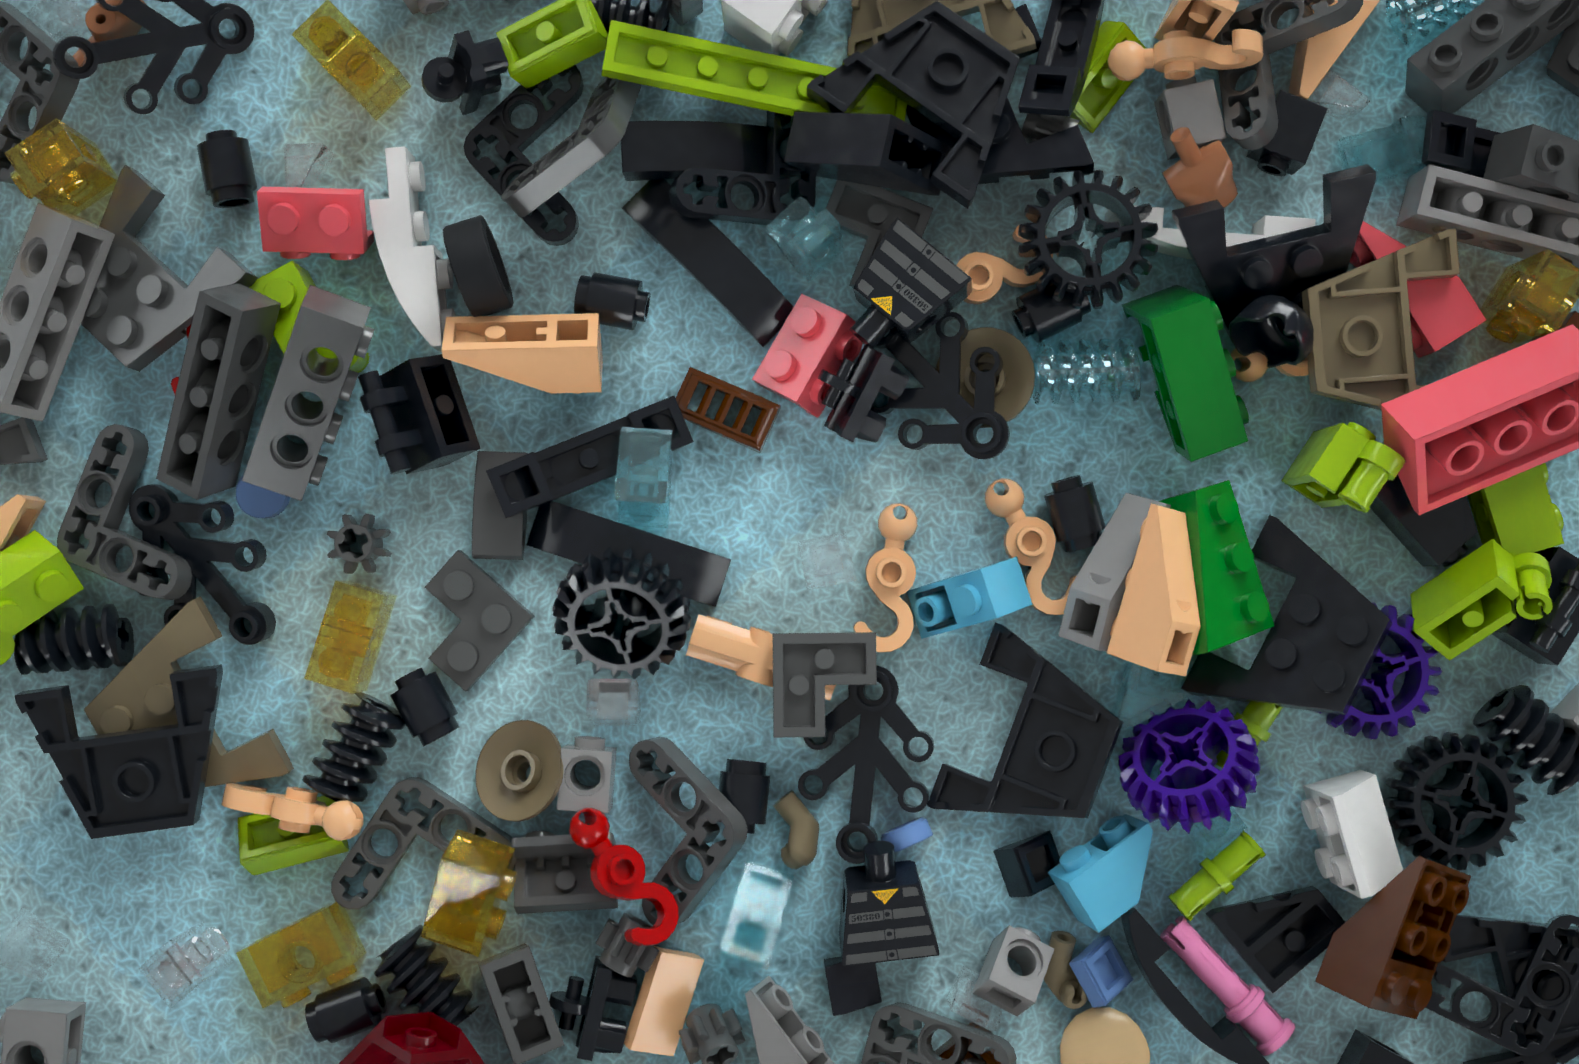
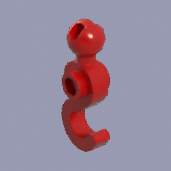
(620, 874)

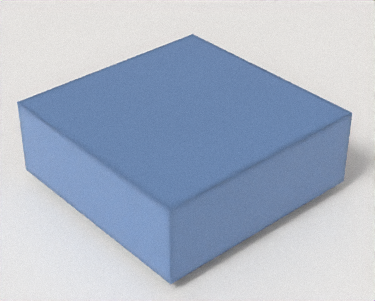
(1101, 971)

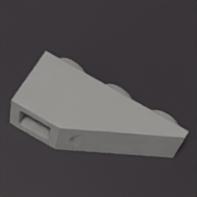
(1100, 584)
(779, 1030)

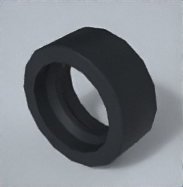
(478, 266)

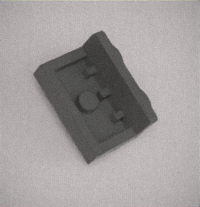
(555, 875)

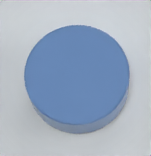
(259, 501)
(908, 834)

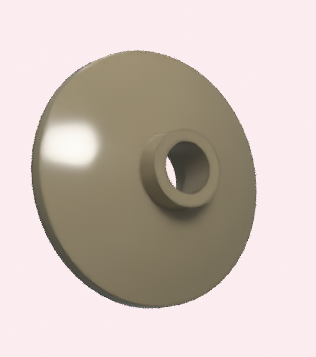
(1016, 378)
(503, 769)

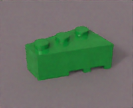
(1190, 370)
(1223, 567)

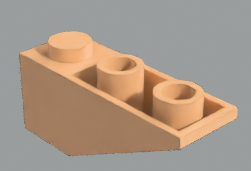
(1160, 603)

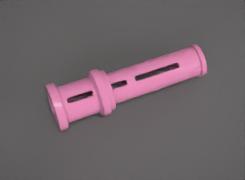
(1242, 1002)

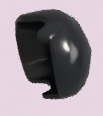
(1274, 329)

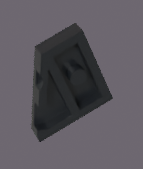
(1279, 932)

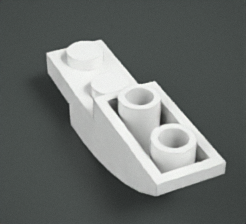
(413, 270)

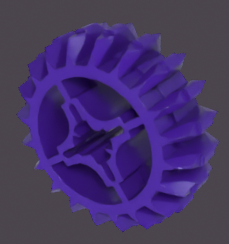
(1379, 689)
(1188, 782)

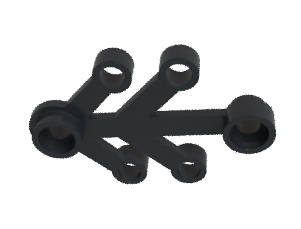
(167, 42)
(943, 392)
(200, 554)
(867, 754)

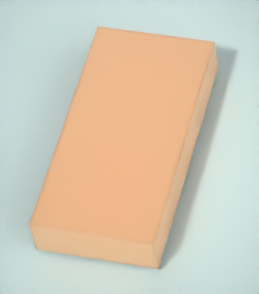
(663, 1002)

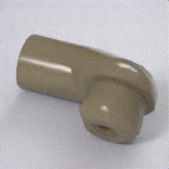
(803, 831)
(1059, 974)

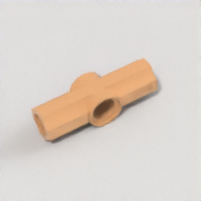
(736, 648)

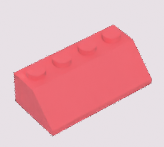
(1487, 421)

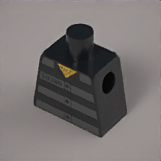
(906, 287)
(884, 910)

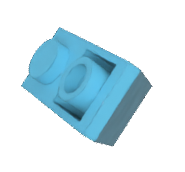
(969, 598)
(1105, 873)

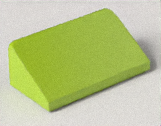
(552, 40)
(1101, 87)
(268, 848)

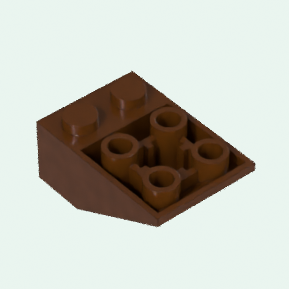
(1397, 940)

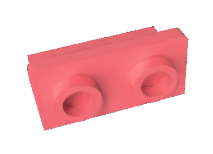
(313, 221)
(809, 341)

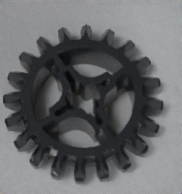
(1083, 197)
(638, 594)
(1459, 781)

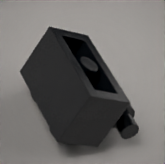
(418, 415)
(1551, 636)

